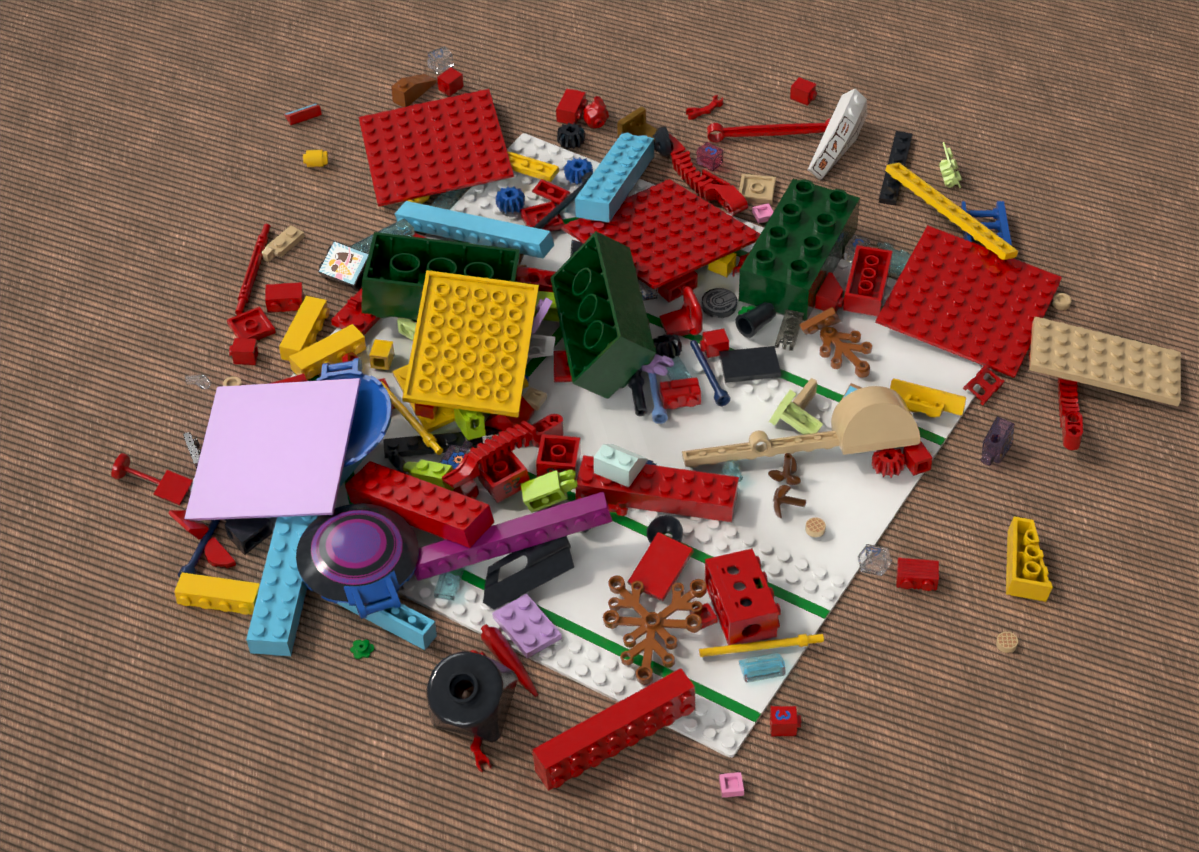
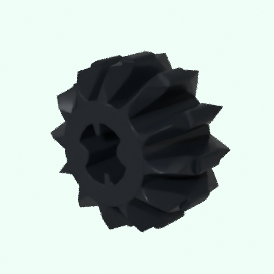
(571, 135)
(668, 345)

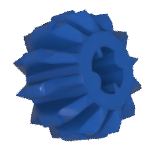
(576, 169)
(510, 200)

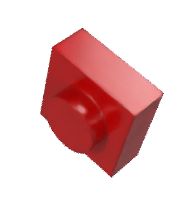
(707, 616)

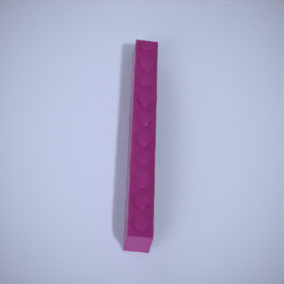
(515, 535)

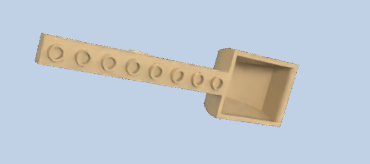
(860, 422)

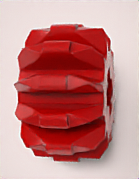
(888, 462)

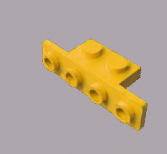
(928, 400)

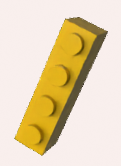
(304, 326)
(327, 351)
(216, 593)

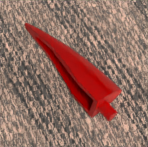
(506, 655)

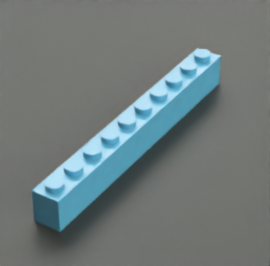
(476, 229)

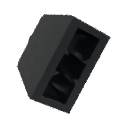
(248, 532)

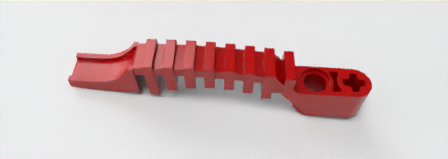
(726, 195)
(1069, 412)
(515, 436)

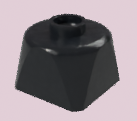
(481, 713)

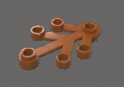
(831, 335)

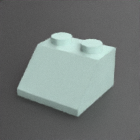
(618, 464)

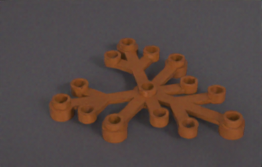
(679, 602)

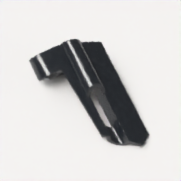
(543, 564)

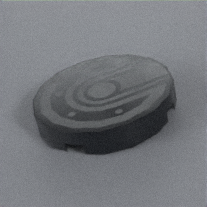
(719, 302)

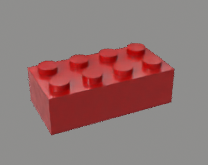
(867, 280)

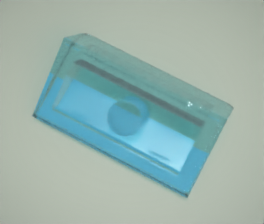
(762, 667)

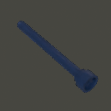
(720, 396)
(190, 567)

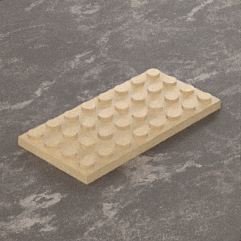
(1106, 361)

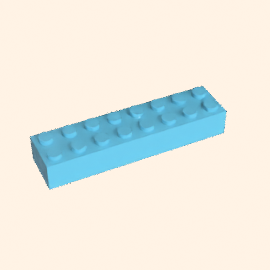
(614, 177)
(280, 591)

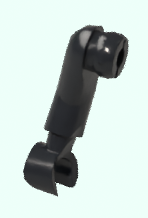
(397, 461)

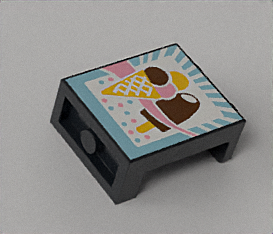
(344, 265)

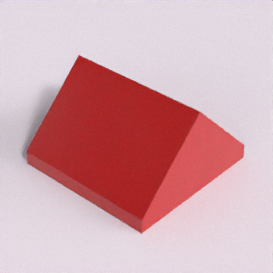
(503, 422)

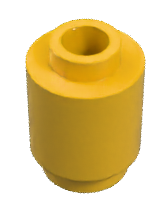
(315, 158)

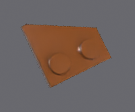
(824, 319)

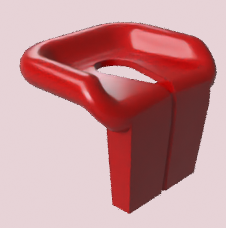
(680, 321)

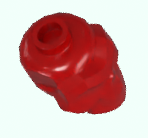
(596, 113)

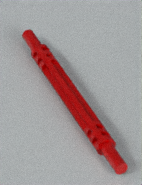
(252, 269)

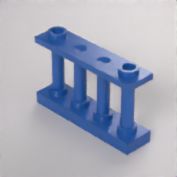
(999, 225)

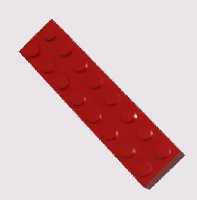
(666, 491)
(422, 503)
(614, 729)

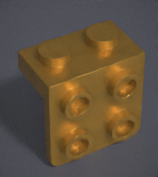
(635, 124)

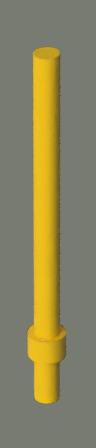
(428, 438)
(801, 640)

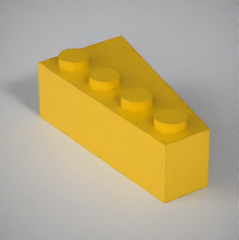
(1025, 565)

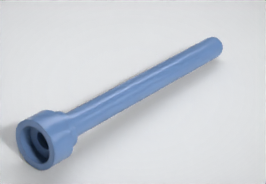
(659, 414)

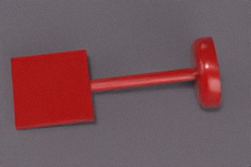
(170, 488)

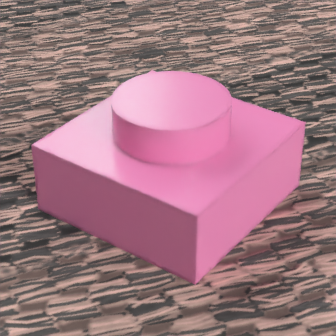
(762, 212)
(731, 784)

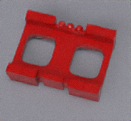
(990, 389)

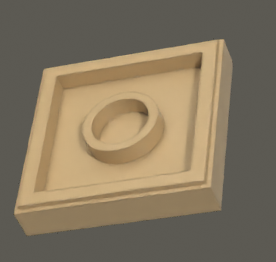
(757, 188)

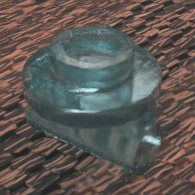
(732, 468)

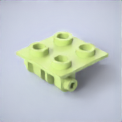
(948, 169)

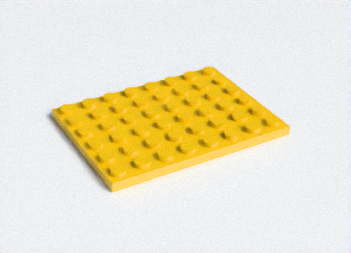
(471, 343)

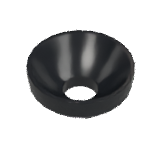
(662, 142)
(665, 525)

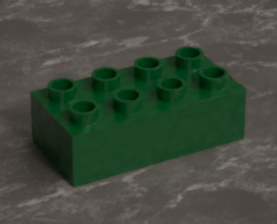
(799, 247)
(399, 264)
(602, 316)

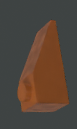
(411, 88)

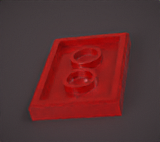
(661, 566)

